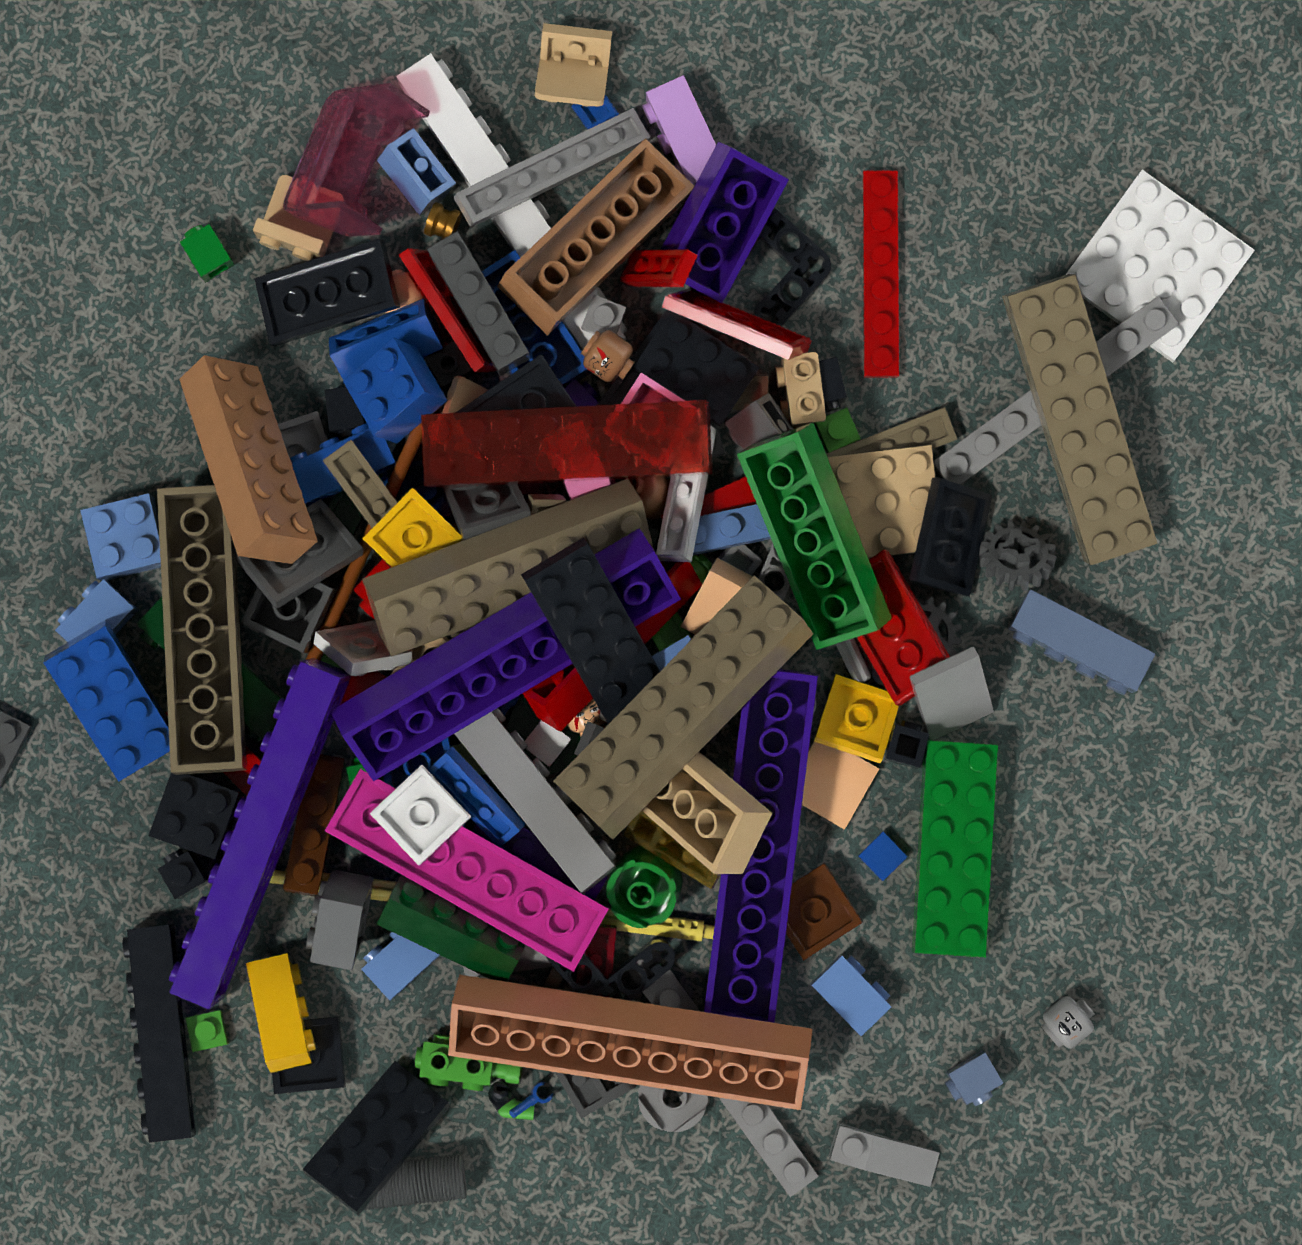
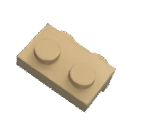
(802, 389)

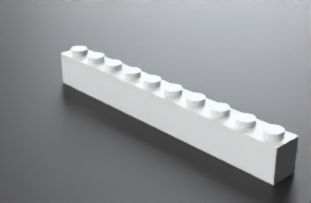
(476, 158)

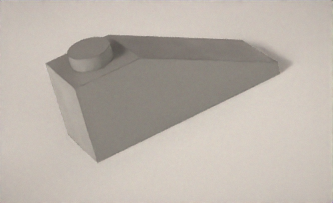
(883, 1155)

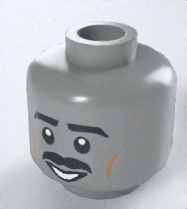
(1068, 1022)

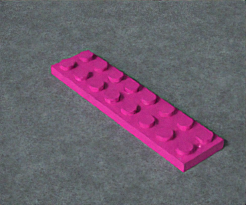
(477, 879)

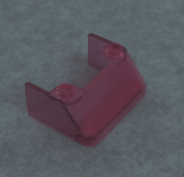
(342, 155)

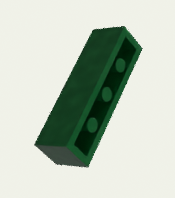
(449, 931)

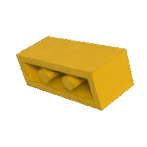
(280, 1012)

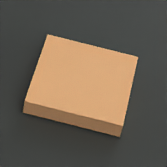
(835, 783)

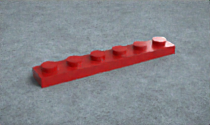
(880, 274)

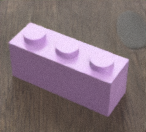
(681, 127)

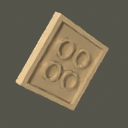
(886, 495)

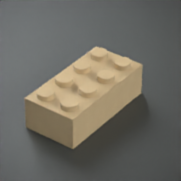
(710, 816)

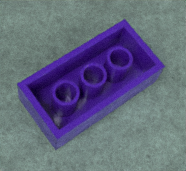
(724, 218)

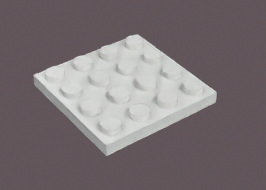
(1162, 249)

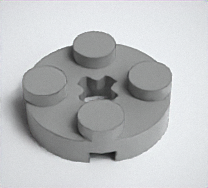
(670, 1116)

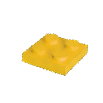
(410, 531)
(857, 719)

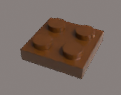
(818, 912)

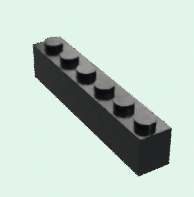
(161, 1035)

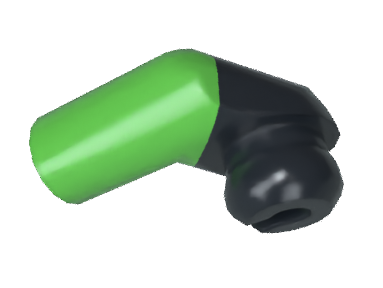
(504, 1101)

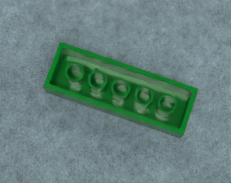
(814, 536)
(954, 849)

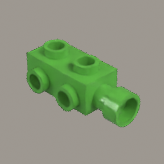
(457, 1068)

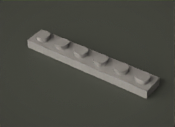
(551, 167)

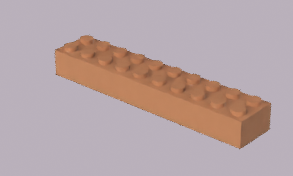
(629, 1042)

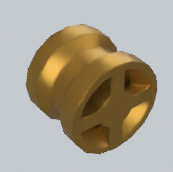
(442, 221)

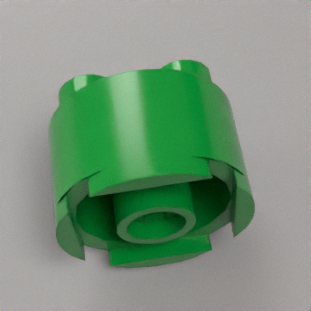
(638, 905)

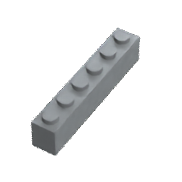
(536, 801)

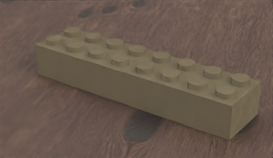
(1079, 419)
(483, 573)
(201, 633)
(683, 707)

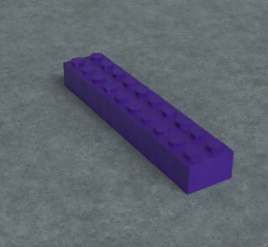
(485, 666)
(259, 833)
(756, 903)

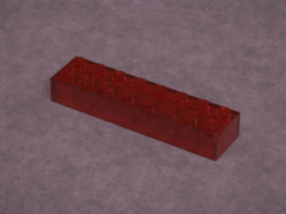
(567, 444)

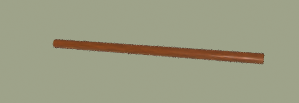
(356, 567)

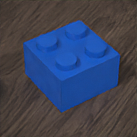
(394, 390)

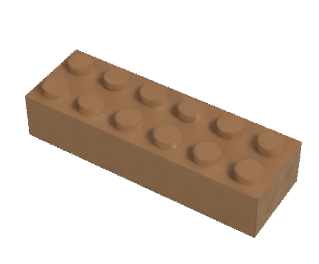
(595, 236)
(248, 460)

